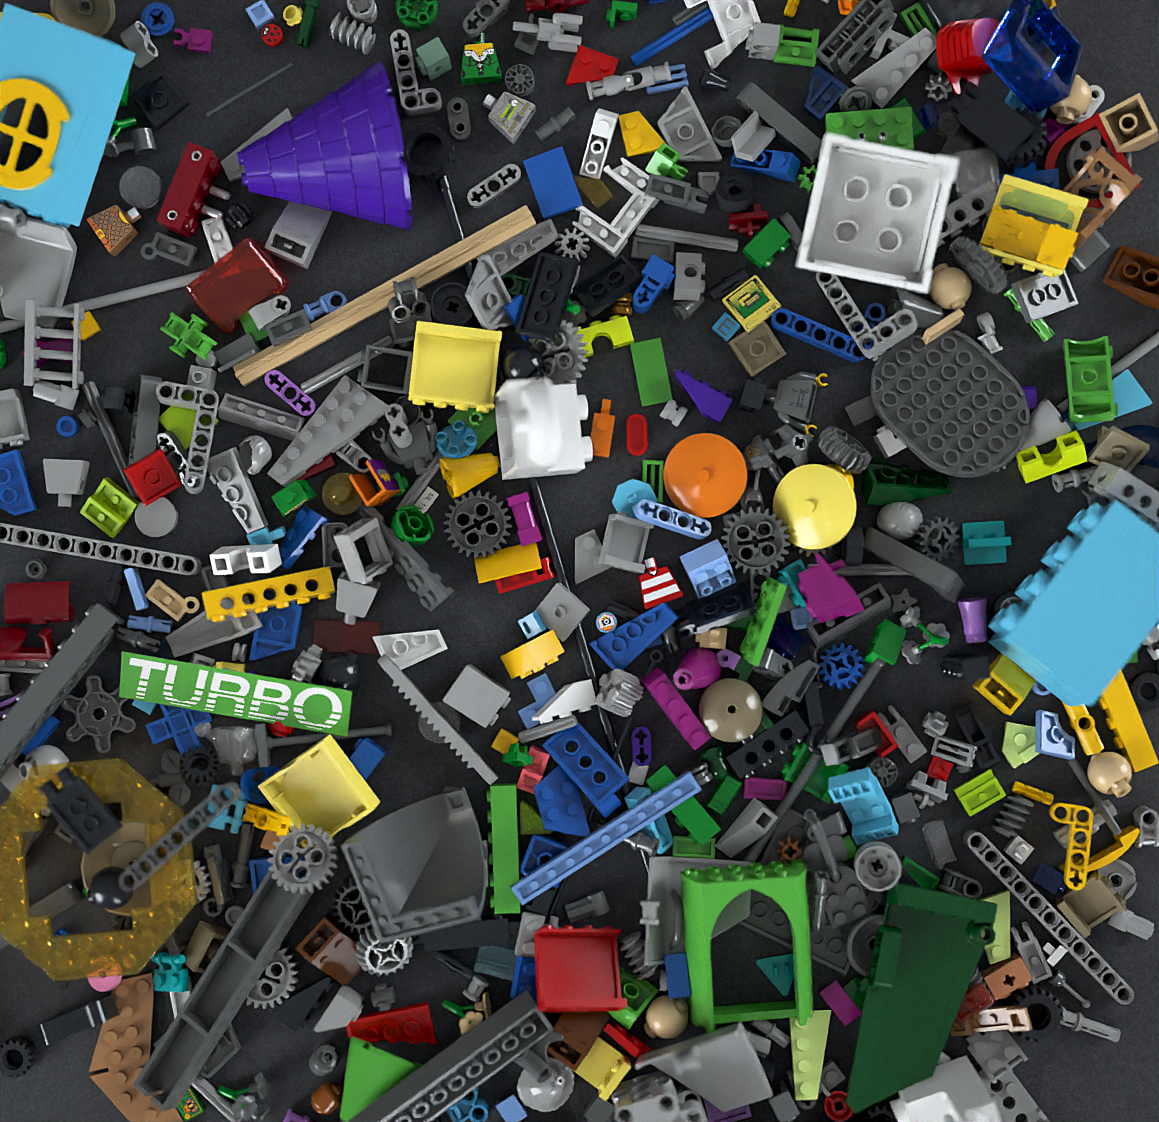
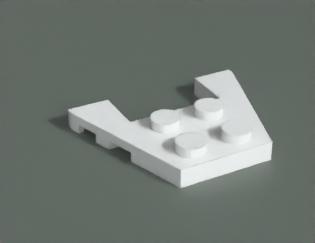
(733, 22)

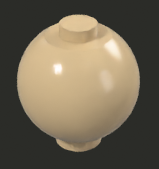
(1075, 104)
(949, 287)
(1110, 773)
(666, 1017)

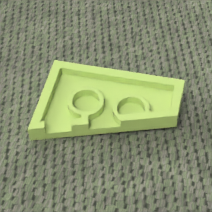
(1000, 948)

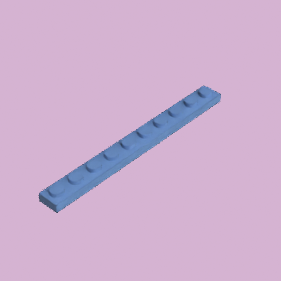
(605, 837)

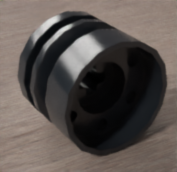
(453, 294)

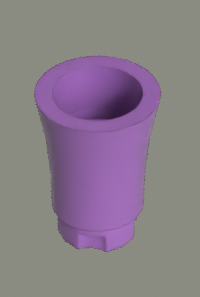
(974, 618)

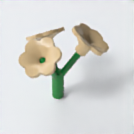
(471, 1019)

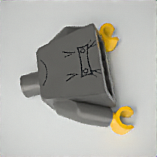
(795, 399)

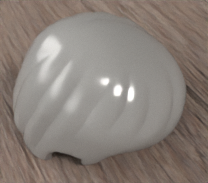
(900, 520)

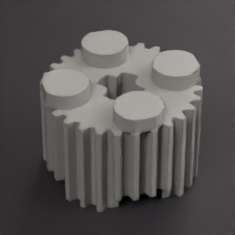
(619, 692)

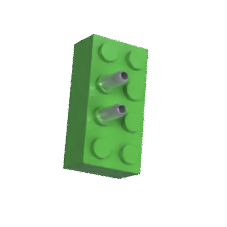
(880, 126)

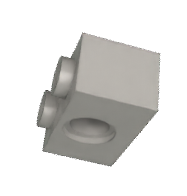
(688, 287)

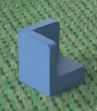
(511, 1109)

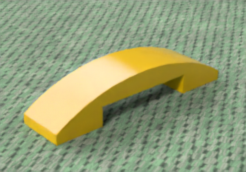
(1108, 855)

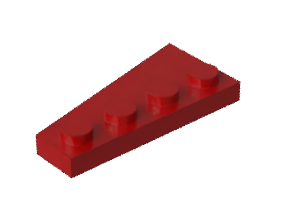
(404, 1023)

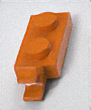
(602, 430)

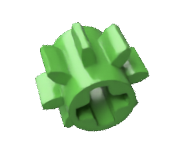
(805, 180)

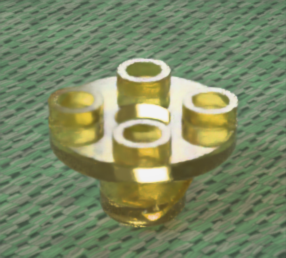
(341, 495)

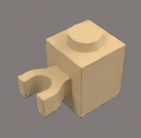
(713, 638)

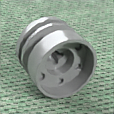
(882, 876)

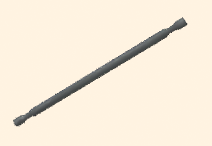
(248, 89)

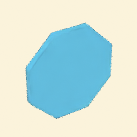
(631, 493)

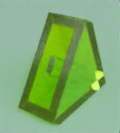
(530, 820)

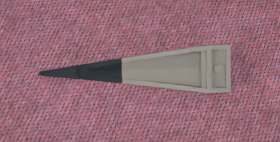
(203, 633)

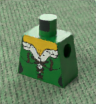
(480, 63)
(293, 497)

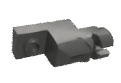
(676, 193)

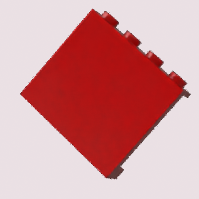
(577, 969)

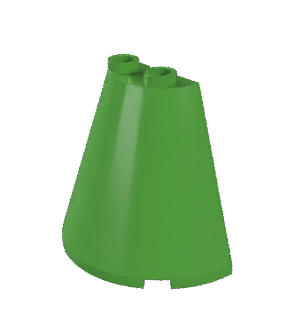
(370, 1075)

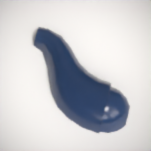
(1144, 433)

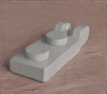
(908, 742)
(1031, 954)

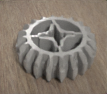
(386, 955)

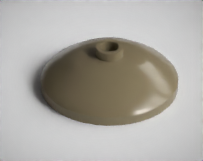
(93, 21)
(715, 714)

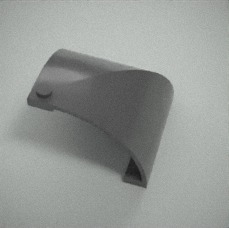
(420, 866)

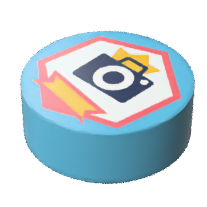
(606, 622)

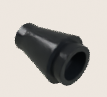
(713, 80)

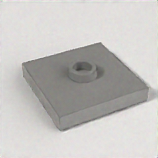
(561, 611)

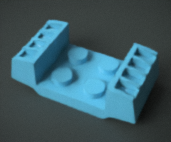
(864, 804)

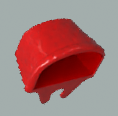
(961, 47)

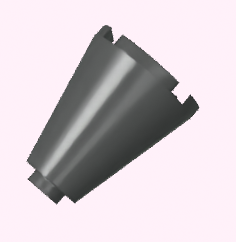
(924, 311)

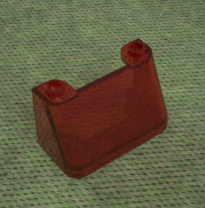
(237, 284)

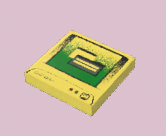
(751, 303)

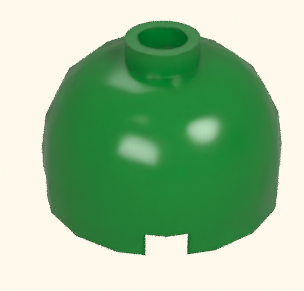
(412, 525)

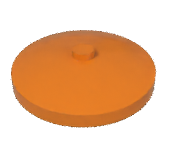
(705, 475)

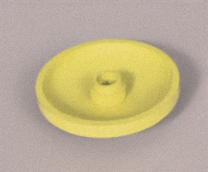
(815, 506)

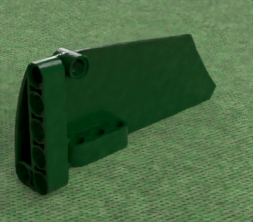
(915, 987)

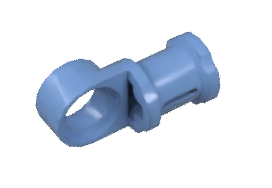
(323, 305)

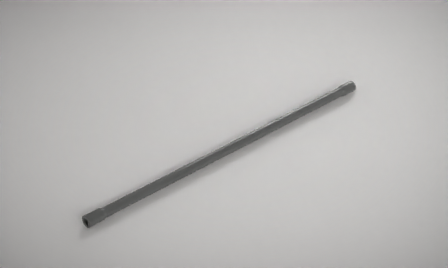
(814, 760)

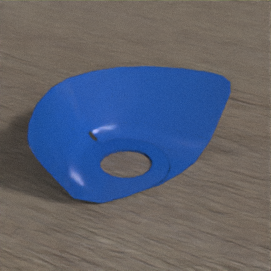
(248, 785)

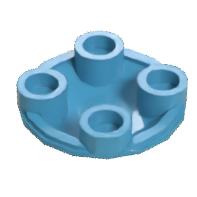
(456, 440)

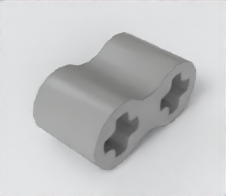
(138, 41)
(398, 425)

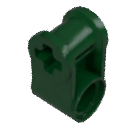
(520, 284)

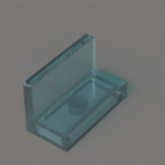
(496, 961)

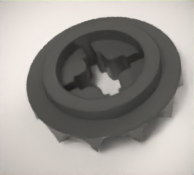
(860, 92)

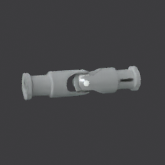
(614, 84)

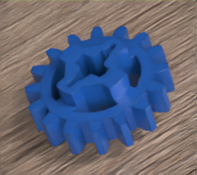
(839, 673)

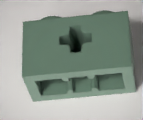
(433, 59)

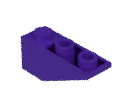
(707, 401)

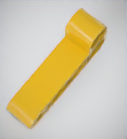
(1072, 846)

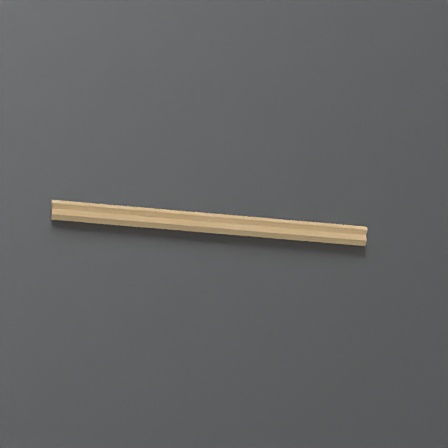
(378, 298)

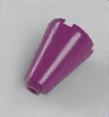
(697, 669)

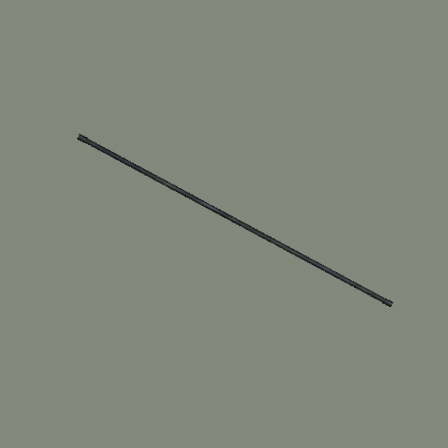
(445, 189)

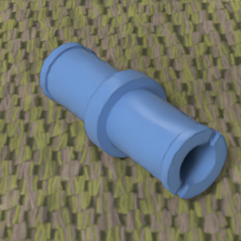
(150, 624)

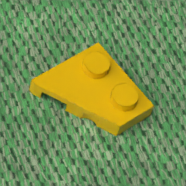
(638, 135)

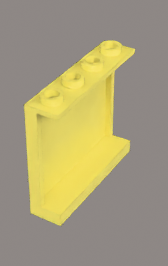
(454, 366)

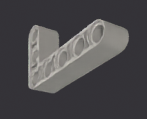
(855, 319)
(199, 430)

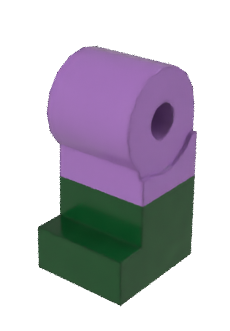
(730, 659)

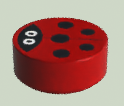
(272, 35)

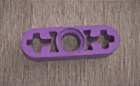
(282, 378)

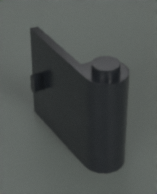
(947, 11)

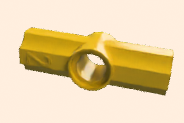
(1087, 735)

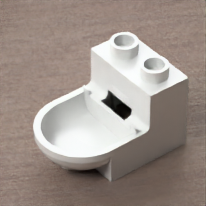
(541, 429)
(950, 1095)

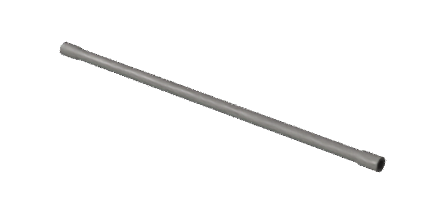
(118, 297)

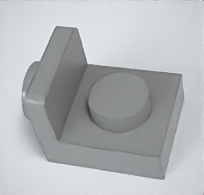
(830, 1077)

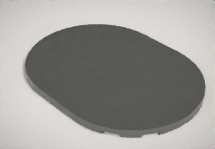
(950, 403)

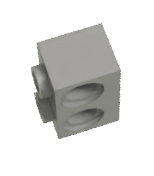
(763, 41)

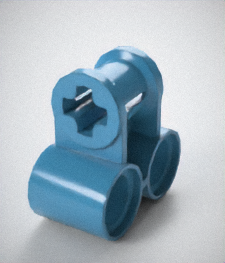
(465, 1108)

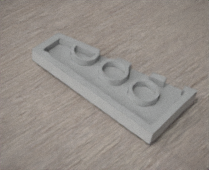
(894, 69)
(522, 246)
(232, 479)

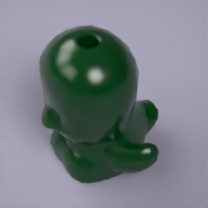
(716, 762)

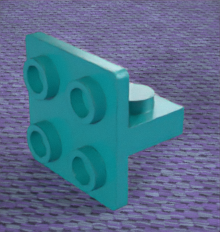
(984, 542)

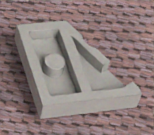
(587, 556)

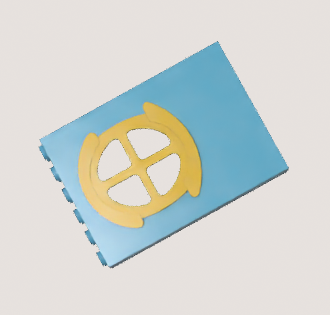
(80, 89)

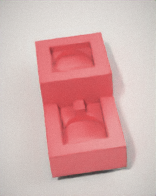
(532, 774)

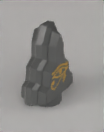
(759, 453)

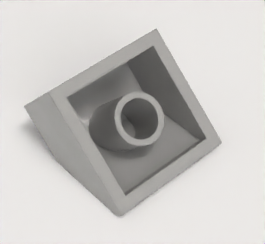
(342, 1009)

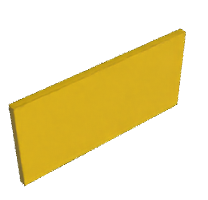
(507, 562)

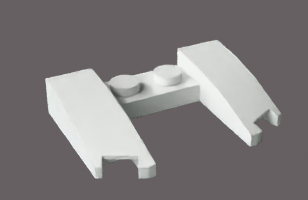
(615, 236)

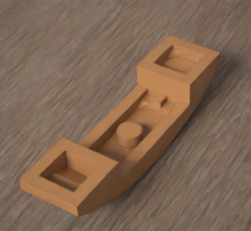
(993, 1019)

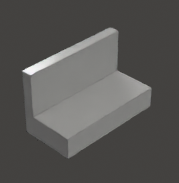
(752, 138)

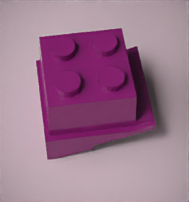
(827, 593)

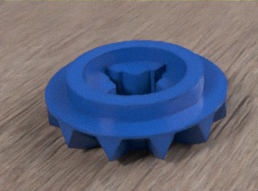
(157, 9)

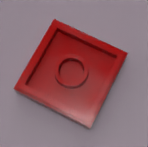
(152, 477)

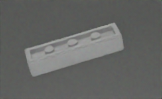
(260, 417)

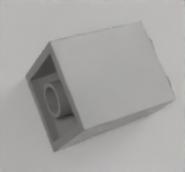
(477, 696)

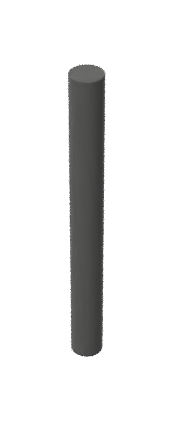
(1095, 797)

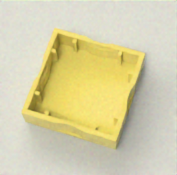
(320, 790)

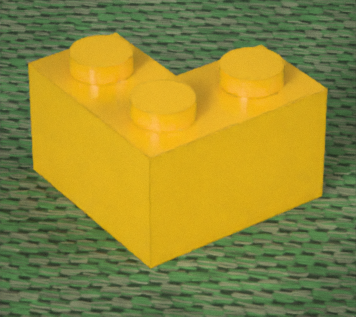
(533, 655)

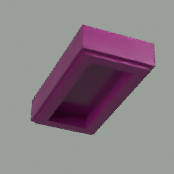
(764, 788)
(839, 1002)

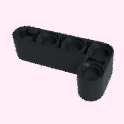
(79, 1020)

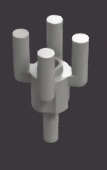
(553, 31)

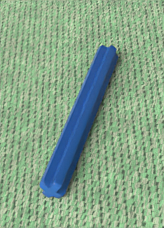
(672, 36)

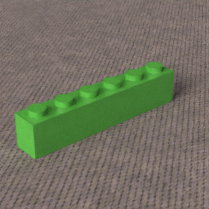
(505, 846)

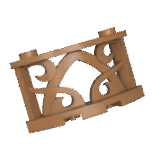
(1119, 189)

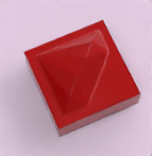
(939, 768)

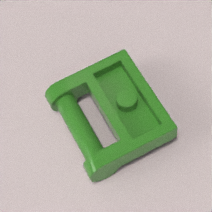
(795, 51)

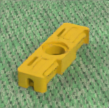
(275, 821)

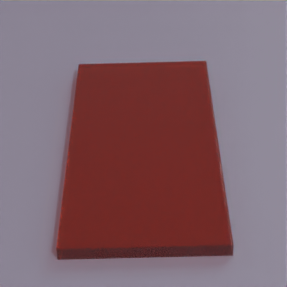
(340, 636)

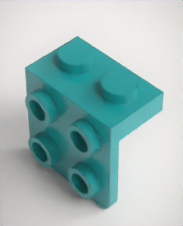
(790, 577)

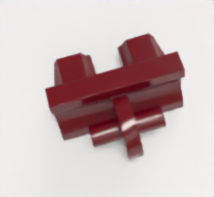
(749, 221)

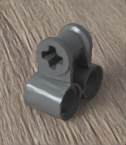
(407, 298)

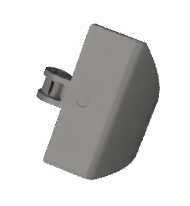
(33, 264)
(660, 910)
(716, 1067)

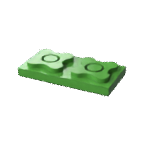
(763, 621)

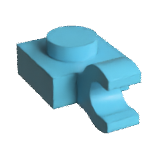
(263, 536)

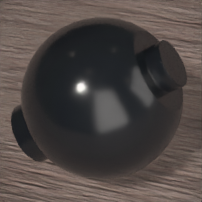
(523, 364)
(341, 671)
(106, 889)

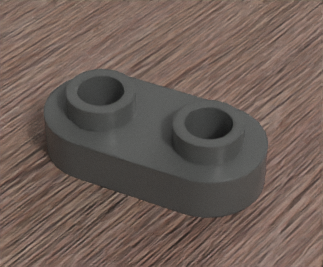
(459, 118)

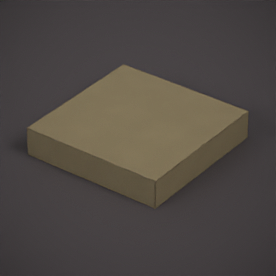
(757, 349)

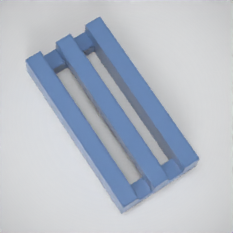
(650, 90)

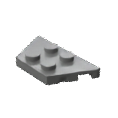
(687, 132)
(488, 295)

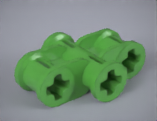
(188, 336)

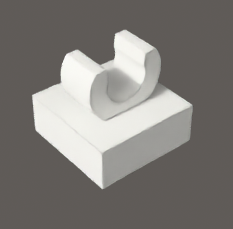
(1018, 849)
(1055, 954)

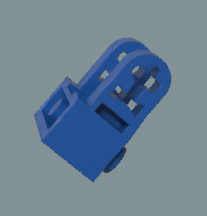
(656, 276)

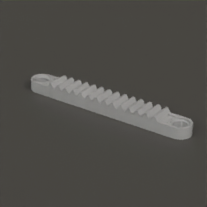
(437, 719)

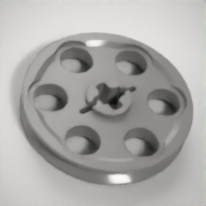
(1076, 154)

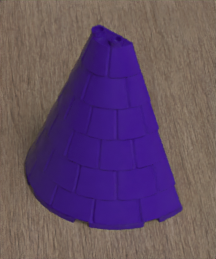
(338, 154)

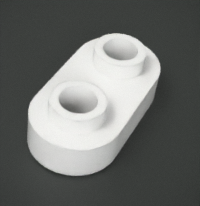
(1095, 103)

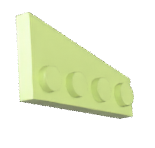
(808, 1053)

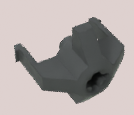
(793, 445)

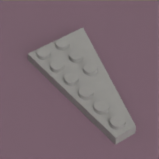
(332, 426)

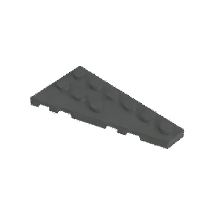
(410, 564)

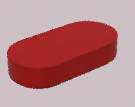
(636, 434)

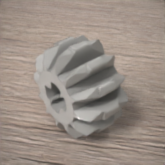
(572, 237)

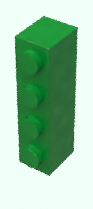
(689, 812)

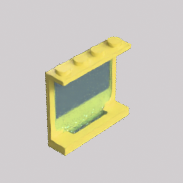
(1044, 206)

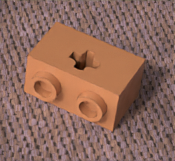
(1017, 975)

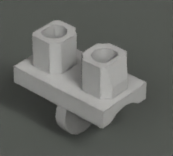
(924, 793)

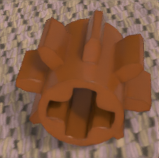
(784, 846)

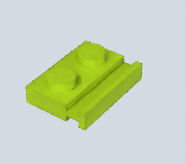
(979, 792)

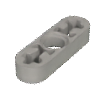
(495, 177)

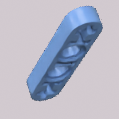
(672, 521)

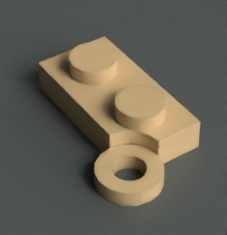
(170, 600)

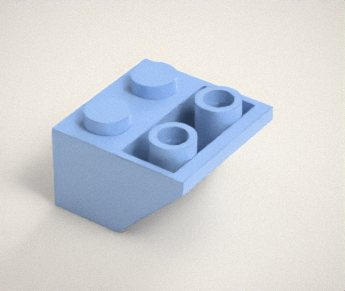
(708, 568)

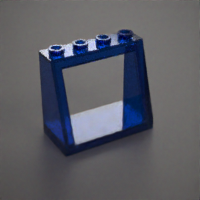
(1022, 66)

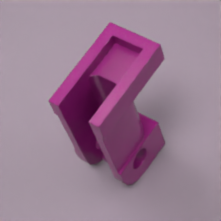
(524, 517)

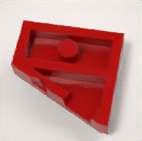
(591, 66)
(626, 1040)

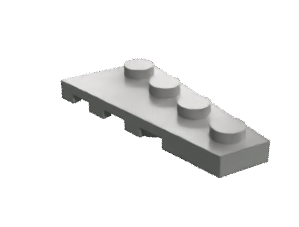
(231, 164)

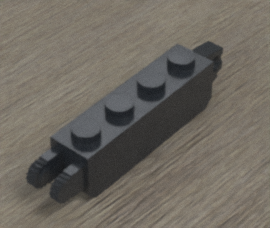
(474, 933)

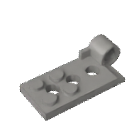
(1022, 1100)

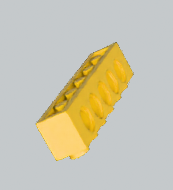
(321, 577)

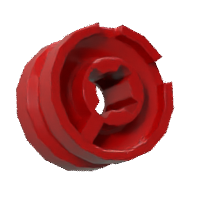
(829, 1106)

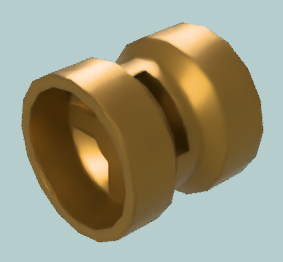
(622, 306)

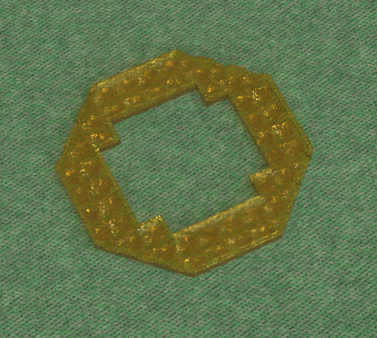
(96, 952)

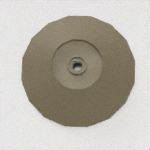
(119, 850)

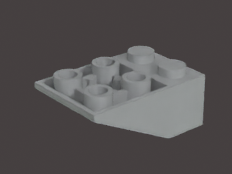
(298, 233)

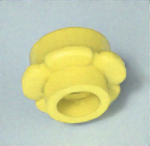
(292, 15)

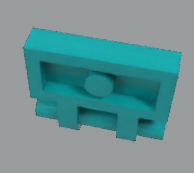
(170, 979)

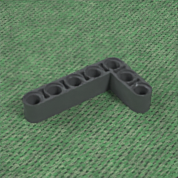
(941, 578)

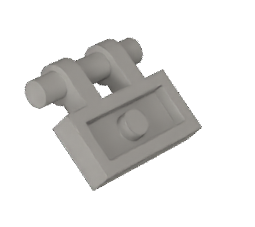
(529, 925)

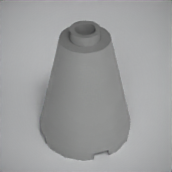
(1044, 425)

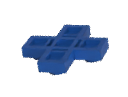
(1042, 177)
(180, 725)

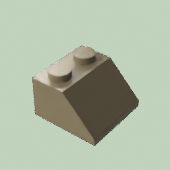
(204, 946)

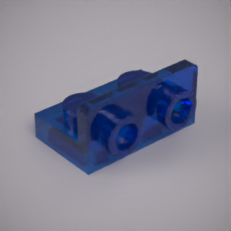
(785, 639)

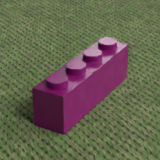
(676, 708)

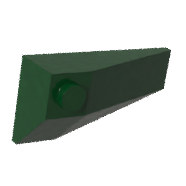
(889, 483)

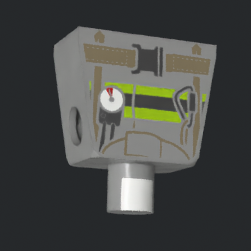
(509, 114)

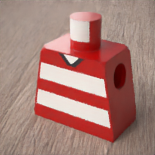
(657, 585)

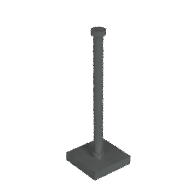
(266, 743)

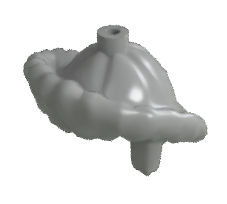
(549, 1094)

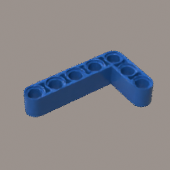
(829, 333)

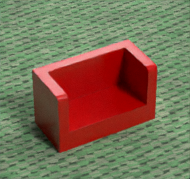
(870, 719)

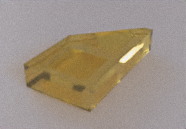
(594, 190)

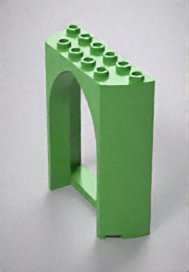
(704, 897)

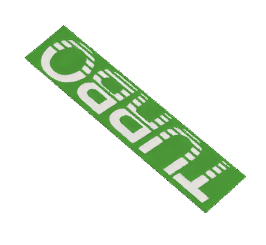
(235, 693)

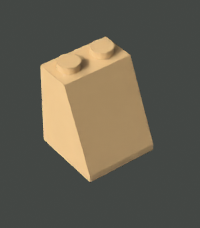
(1130, 125)

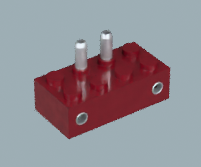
(190, 190)

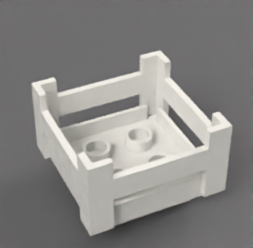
(875, 213)

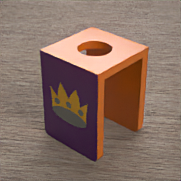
(384, 479)

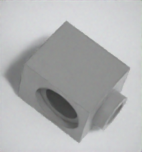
(201, 377)

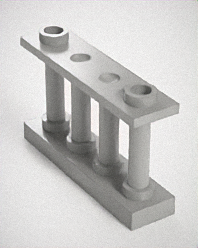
(33, 353)

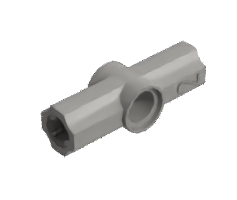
(1061, 833)

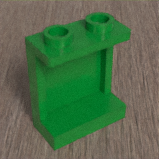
(818, 781)

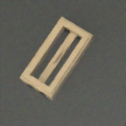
(943, 326)

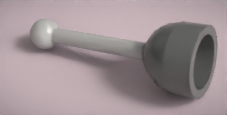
(754, 497)
(1058, 980)

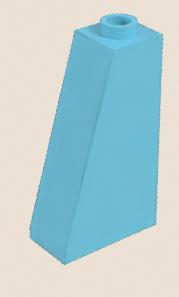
(1126, 394)

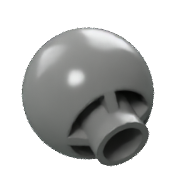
(40, 756)

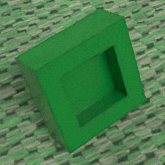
(517, 756)

